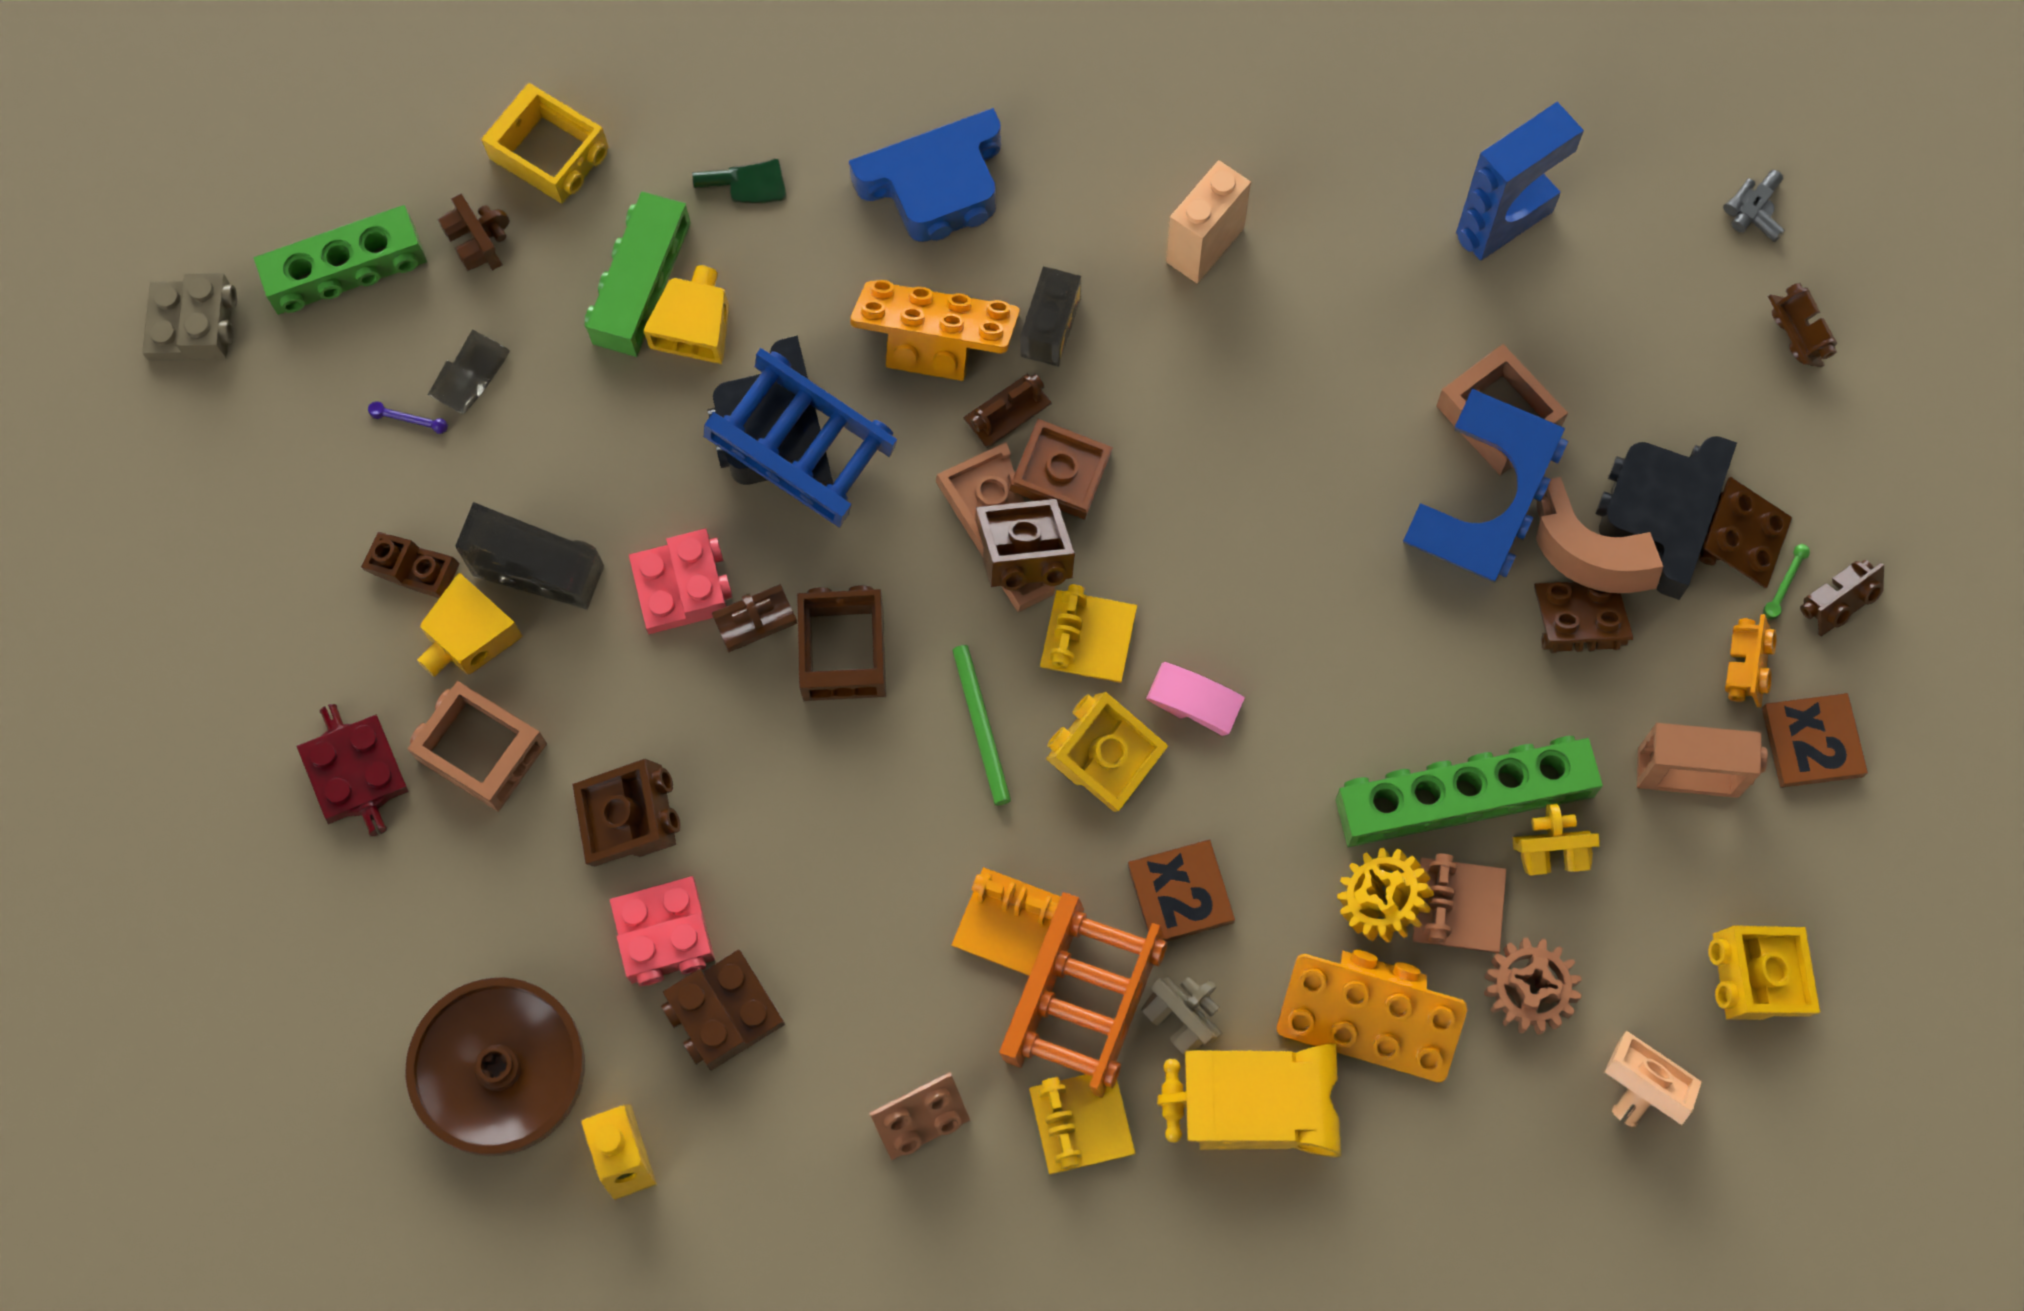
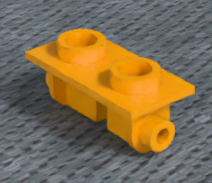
(1754, 645)

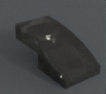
(470, 373)

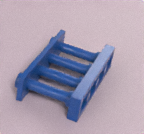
(763, 455)

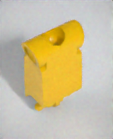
(1254, 1100)

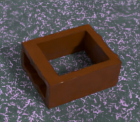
(840, 683)

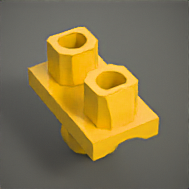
(1575, 844)

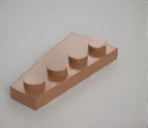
(987, 482)

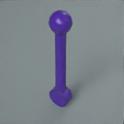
(377, 411)

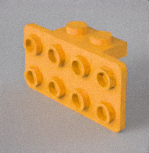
(933, 329)
(1373, 1013)

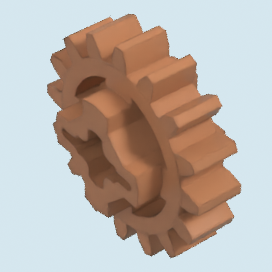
(1515, 981)

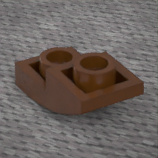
(410, 566)

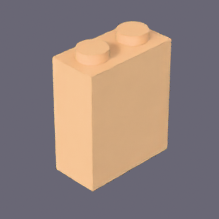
(1207, 221)

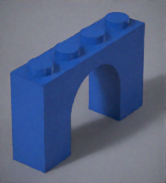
(1510, 182)
(1530, 447)

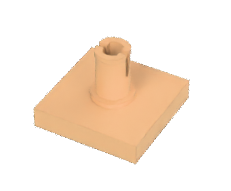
(1650, 1081)

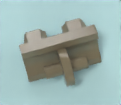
(1169, 999)

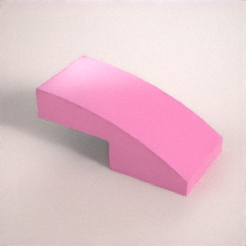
(1195, 697)

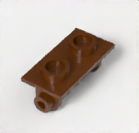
(1807, 340)
(1008, 409)
(1858, 586)

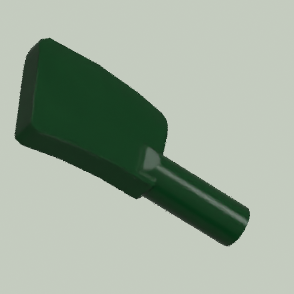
(747, 183)

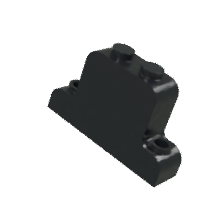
(730, 393)
(1670, 499)

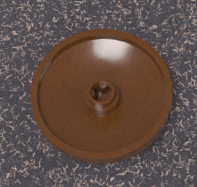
(495, 1066)

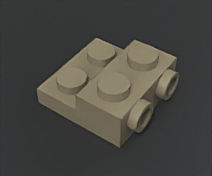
(189, 318)

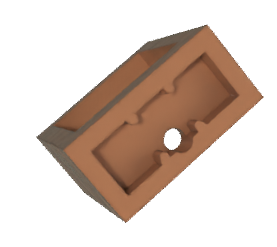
(1483, 374)
(1700, 760)
(509, 768)

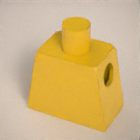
(690, 318)
(465, 629)
(618, 1151)

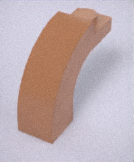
(1590, 558)

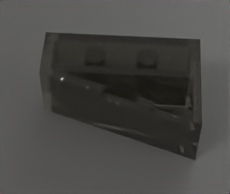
(528, 557)

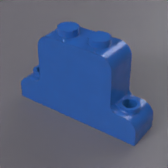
(935, 176)

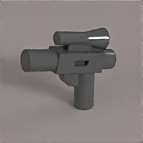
(1755, 206)

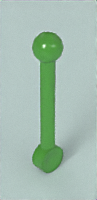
(1773, 609)

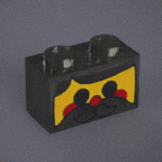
(1050, 316)

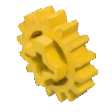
(1403, 891)

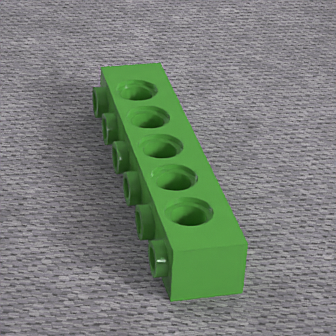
(1365, 824)

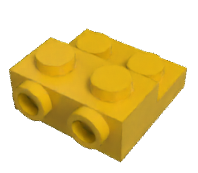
(1105, 749)
(1764, 972)

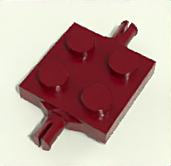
(352, 769)

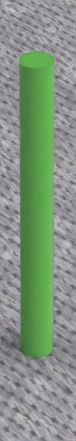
(981, 725)

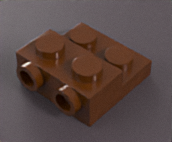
(1025, 544)
(626, 812)
(721, 1010)

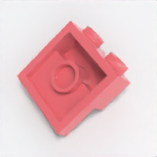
(680, 581)
(662, 931)

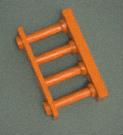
(1055, 962)

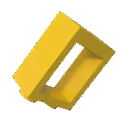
(517, 123)

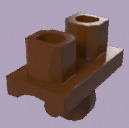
(479, 248)
(754, 617)

